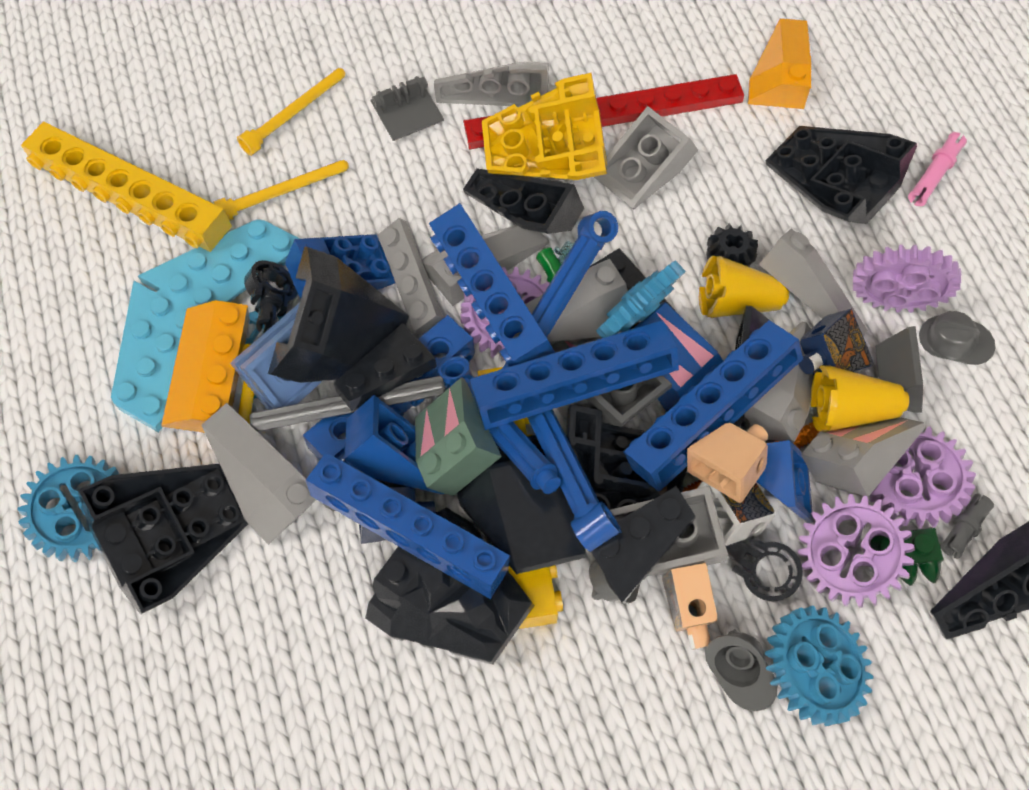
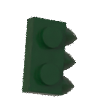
(926, 554)

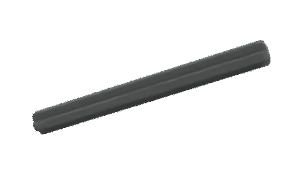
(336, 406)

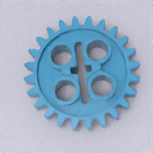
(641, 300)
(45, 524)
(819, 666)

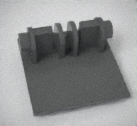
(406, 108)

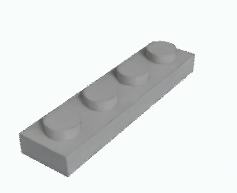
(410, 276)

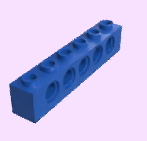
(467, 248)
(442, 338)
(574, 374)
(731, 386)
(408, 525)

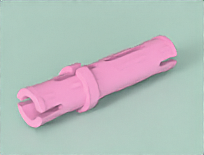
(942, 161)

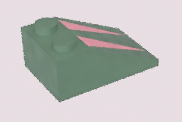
(453, 441)

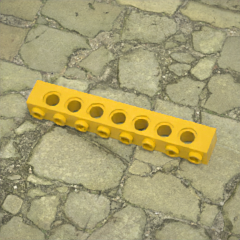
(127, 187)

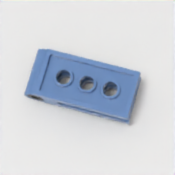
(255, 363)

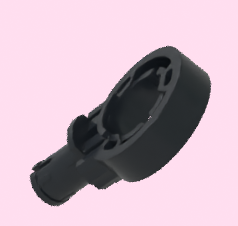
(270, 300)
(738, 551)

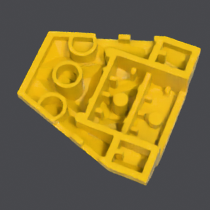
(550, 135)

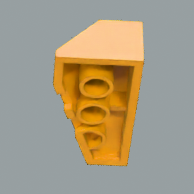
(784, 68)

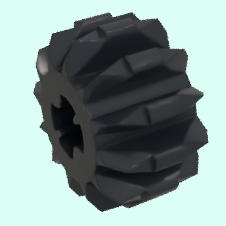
(733, 245)

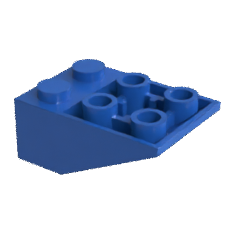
(358, 252)

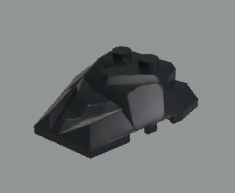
(603, 459)
(440, 612)

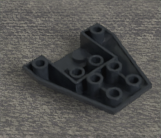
(843, 170)
(335, 322)
(521, 519)
(161, 527)

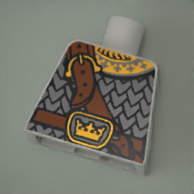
(746, 518)

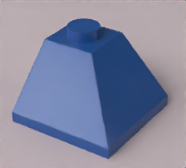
(788, 478)

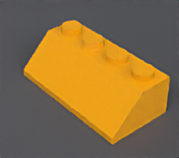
(202, 369)

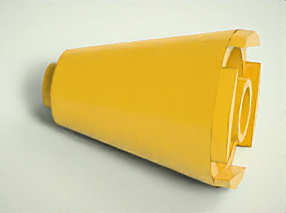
(735, 286)
(854, 399)

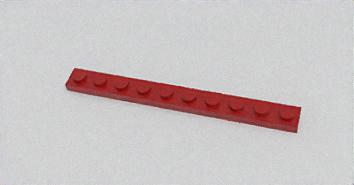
(663, 100)

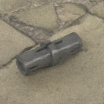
(967, 526)

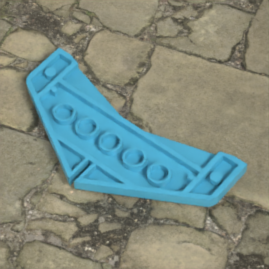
(157, 318)

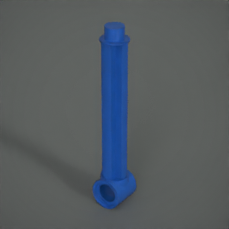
(573, 268)
(508, 436)
(592, 519)

